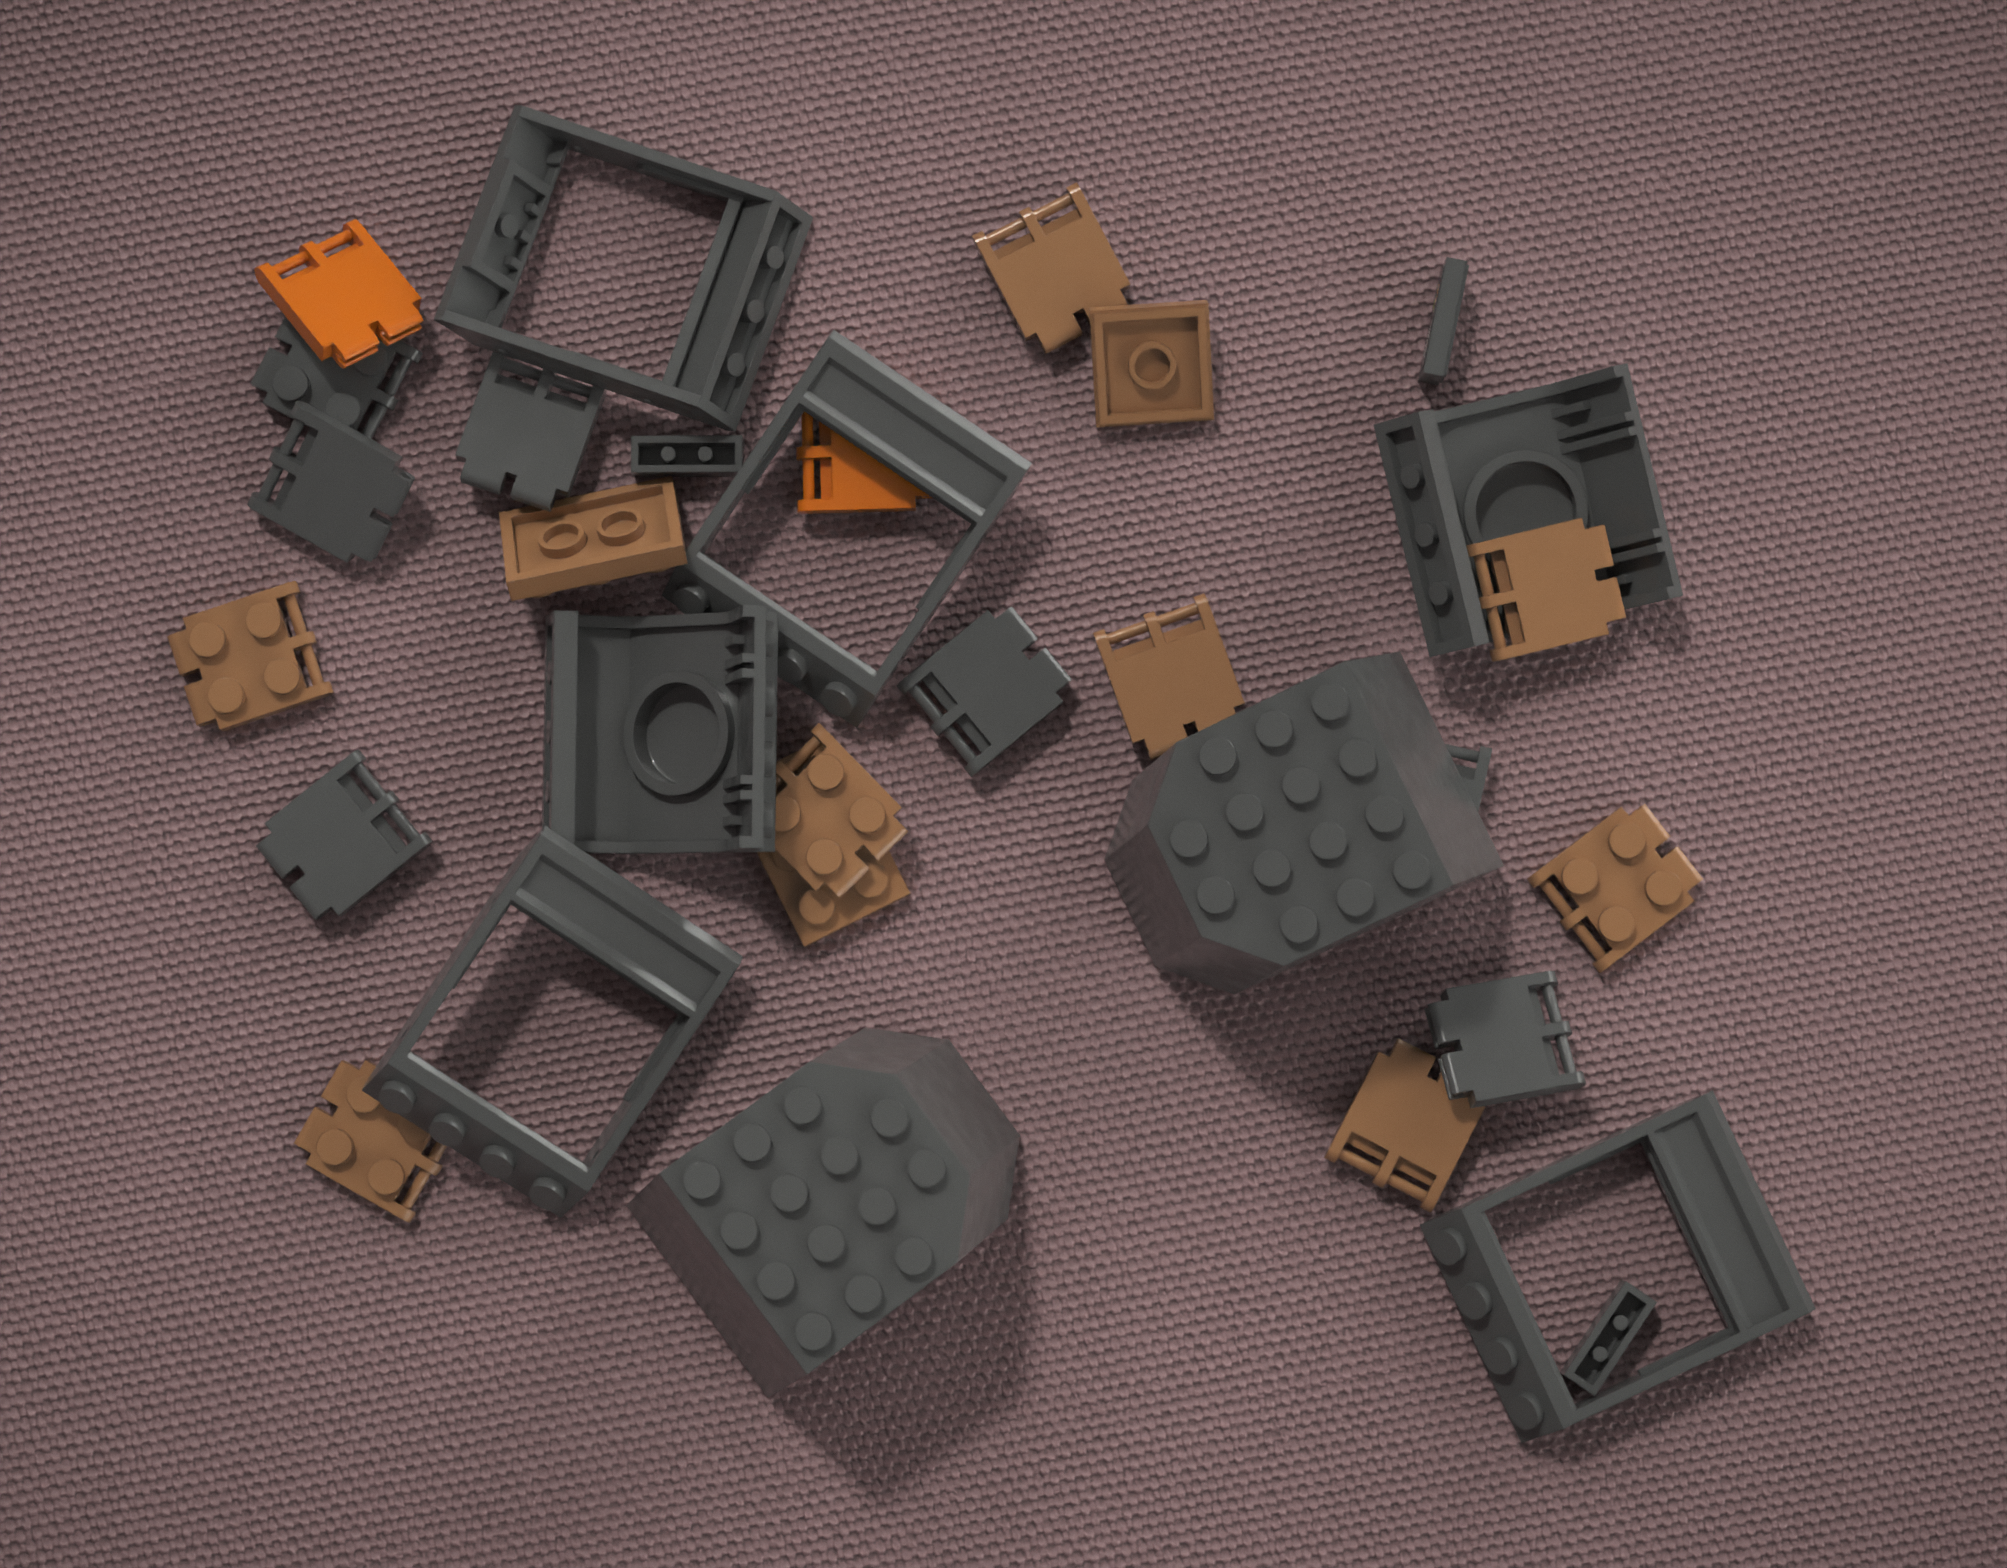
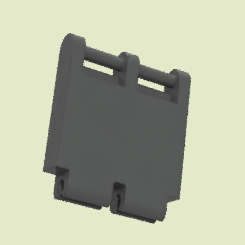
(328, 387)
(527, 433)
(333, 486)
(988, 686)
(340, 839)
(1502, 1040)

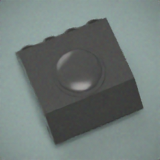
(1519, 468)
(661, 731)

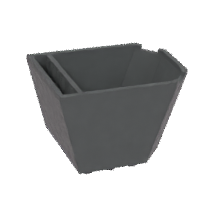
(1295, 827)
(834, 1198)

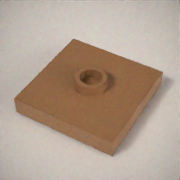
(1151, 363)

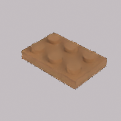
(592, 539)
(823, 912)

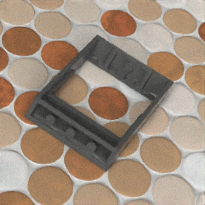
(730, 307)
(909, 436)
(618, 929)
(1719, 1217)

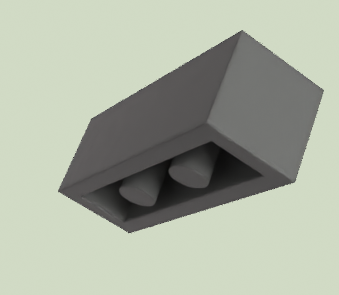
(687, 455)
(1608, 1337)

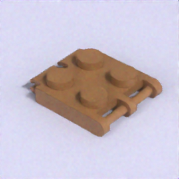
(1054, 269)
(1547, 587)
(247, 659)
(1170, 676)
(831, 815)
(1619, 883)
(1405, 1124)
(367, 1144)

